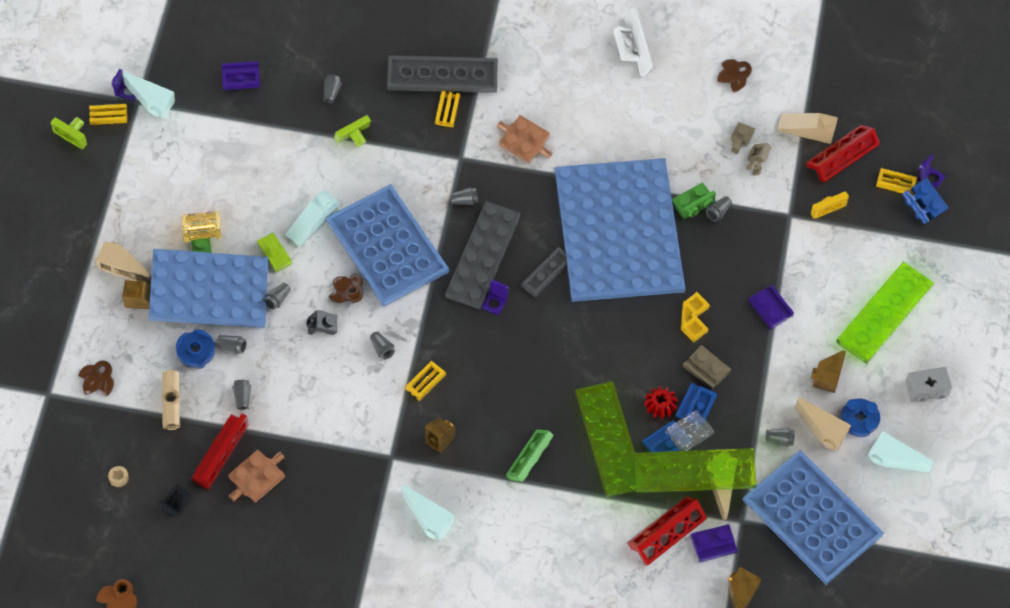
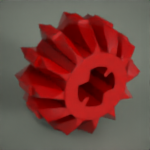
(653, 402)

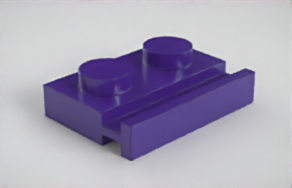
(240, 75)
(771, 306)
(714, 543)

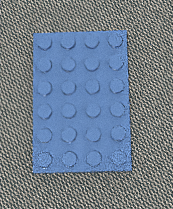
(387, 245)
(208, 288)
(813, 517)

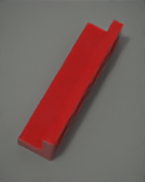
(844, 152)
(220, 451)
(665, 523)

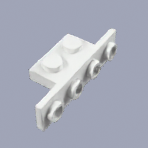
(632, 43)

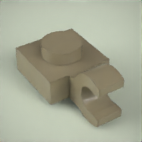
(741, 135)
(757, 155)

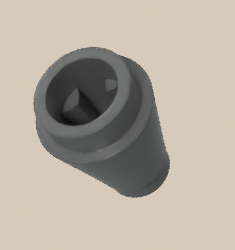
(331, 88)
(465, 197)
(718, 209)
(277, 296)
(234, 344)
(383, 346)
(242, 393)
(781, 436)

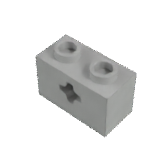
(928, 384)

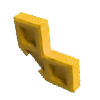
(691, 310)

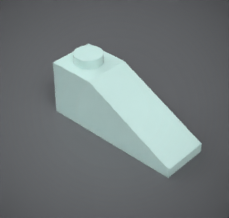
(153, 97)
(312, 218)
(895, 454)
(432, 517)

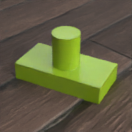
(353, 131)
(70, 132)
(275, 252)

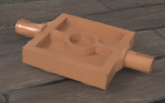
(524, 139)
(256, 476)

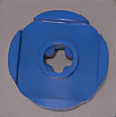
(192, 339)
(865, 408)

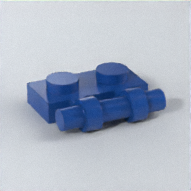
(929, 199)

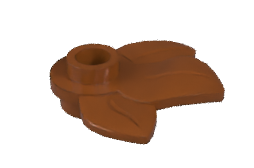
(116, 599)

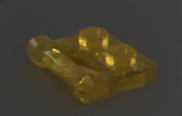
(201, 221)

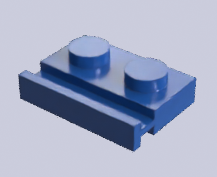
(696, 399)
(660, 441)

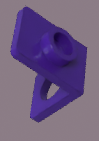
(119, 87)
(926, 170)
(498, 292)

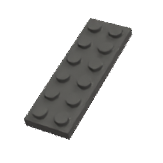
(442, 74)
(483, 255)

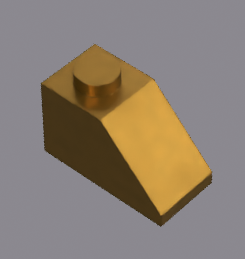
(136, 294)
(828, 372)
(439, 434)
(742, 587)

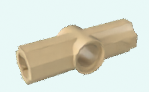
(171, 389)

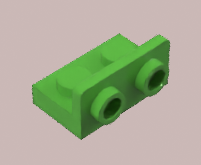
(693, 200)

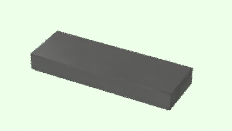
(545, 272)

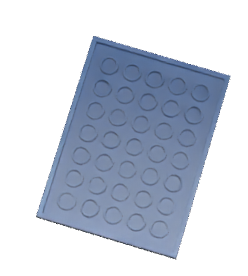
(619, 230)

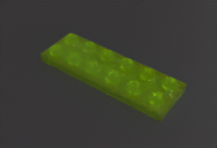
(885, 312)
(608, 437)
(695, 470)

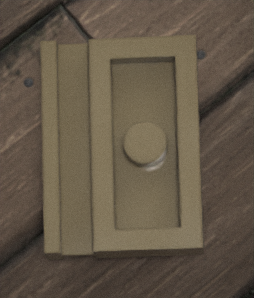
(706, 367)

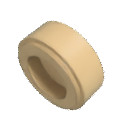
(118, 476)

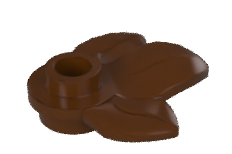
(733, 75)
(347, 289)
(95, 380)

